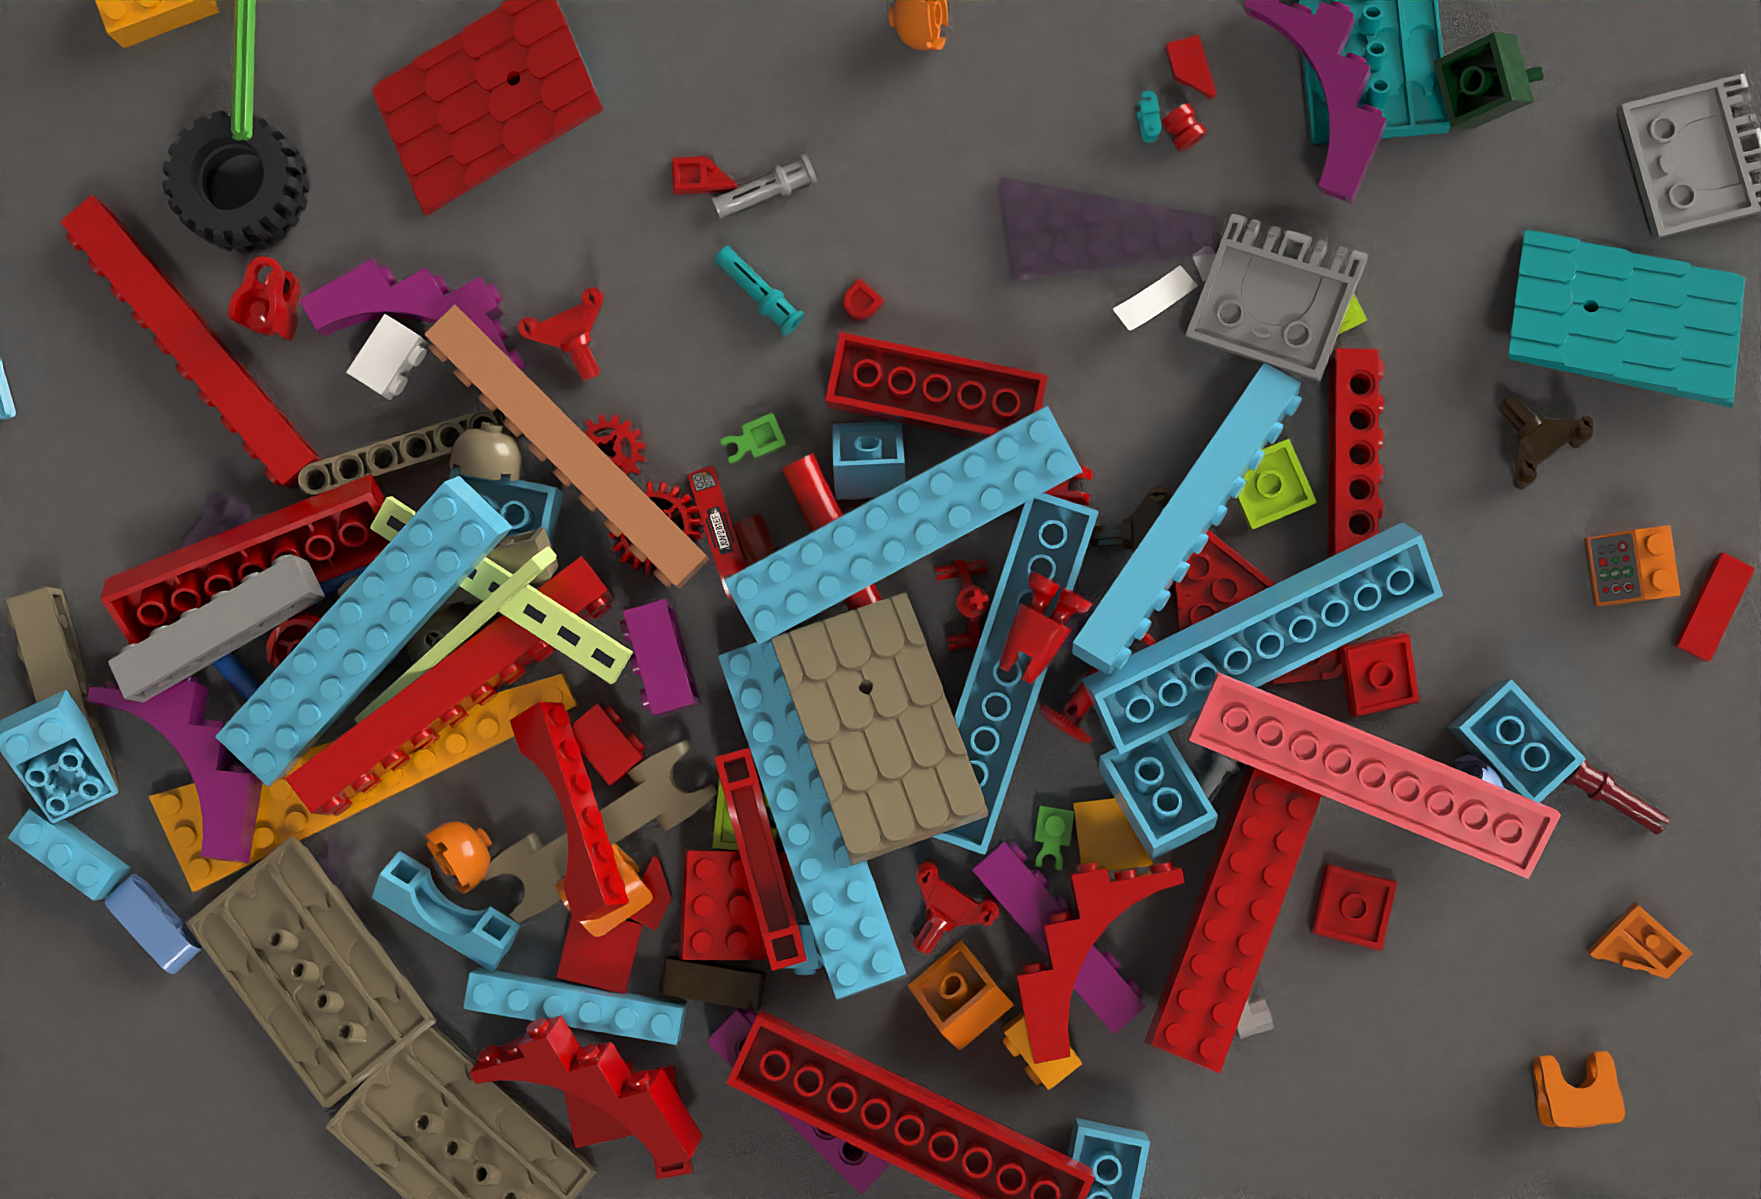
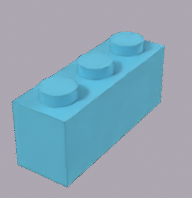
(70, 854)

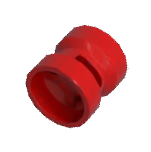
(1184, 127)

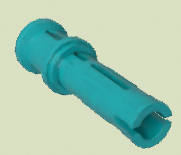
(769, 301)

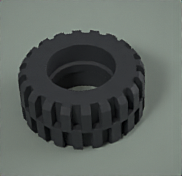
(198, 159)

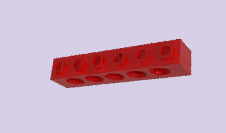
(1342, 436)

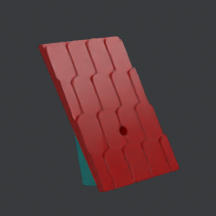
(486, 99)

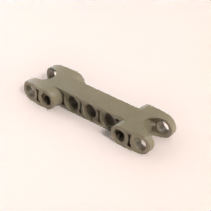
(653, 798)

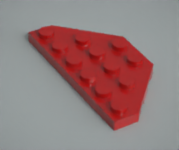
(1224, 578)

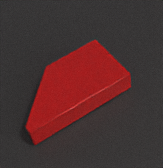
(1190, 65)
(699, 176)
(655, 880)

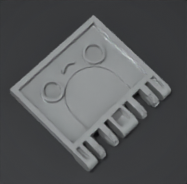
(1692, 157)
(1275, 303)

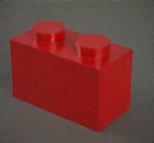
(607, 743)

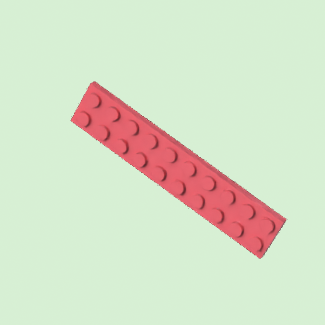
(1373, 775)

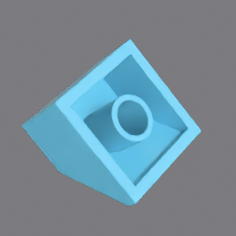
(867, 458)

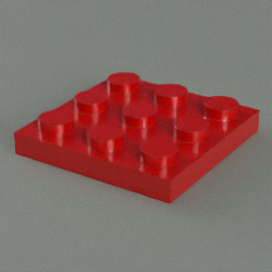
(719, 909)

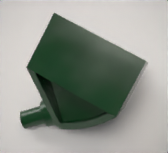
(1485, 80)

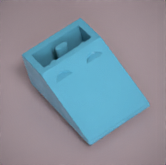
(56, 756)

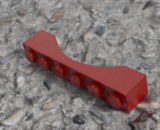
(760, 859)
(592, 875)

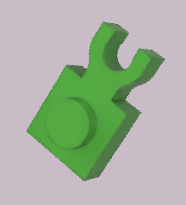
(759, 437)
(1052, 829)

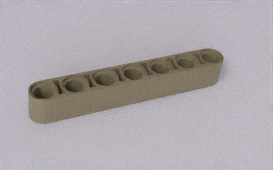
(402, 452)

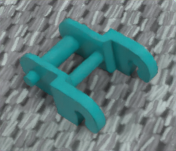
(1148, 117)

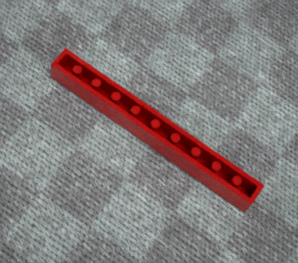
(190, 341)

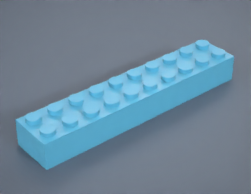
(903, 524)
(364, 630)
(1265, 635)
(998, 703)
(836, 895)

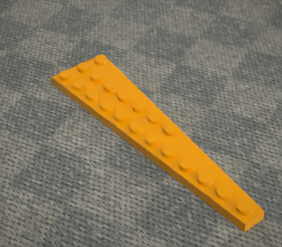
(285, 815)

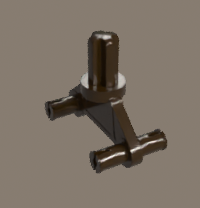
(1540, 438)
(1135, 527)

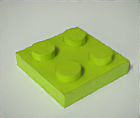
(1275, 487)

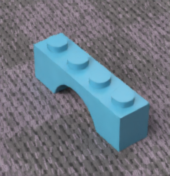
(411, 893)

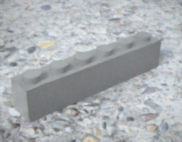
(216, 628)

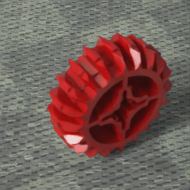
(677, 507)

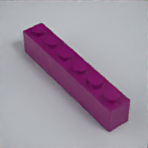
(1030, 904)

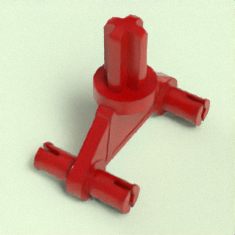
(570, 331)
(970, 600)
(948, 907)

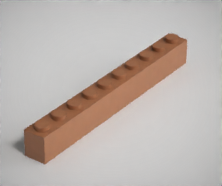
(567, 447)

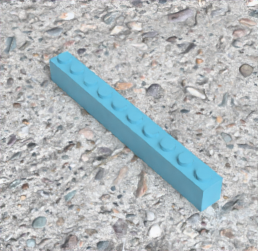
(1186, 519)

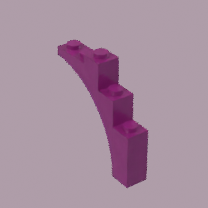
(1343, 79)
(368, 294)
(225, 791)

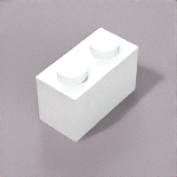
(388, 357)

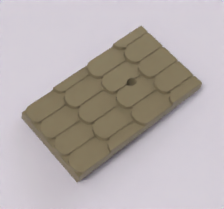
(879, 728)
(310, 972)
(448, 1138)

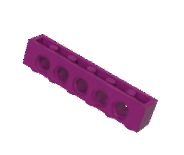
(857, 1169)

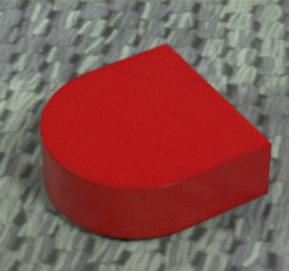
(861, 301)

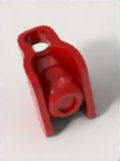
(264, 306)

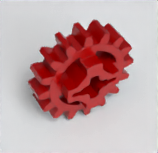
(617, 440)

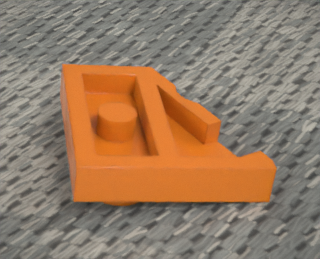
(1641, 944)

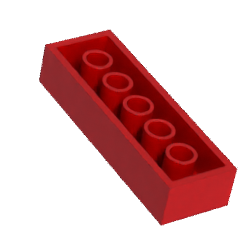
(930, 387)

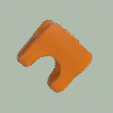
(637, 893)
(1590, 1104)

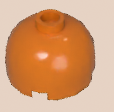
(920, 23)
(460, 853)

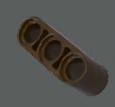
(712, 983)

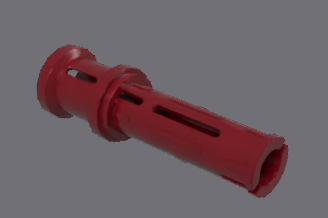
(1602, 787)

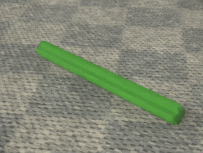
(243, 69)

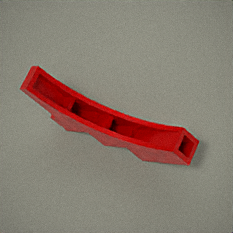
(1097, 901)
(597, 1074)

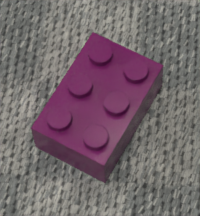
(660, 658)

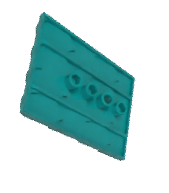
(1400, 46)
(1627, 318)

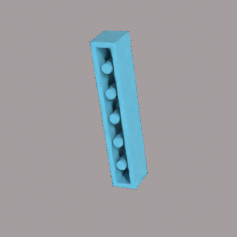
(578, 1004)

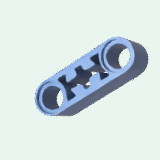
(153, 924)

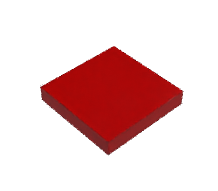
(1379, 674)
(1353, 907)
(600, 960)
(591, 1123)

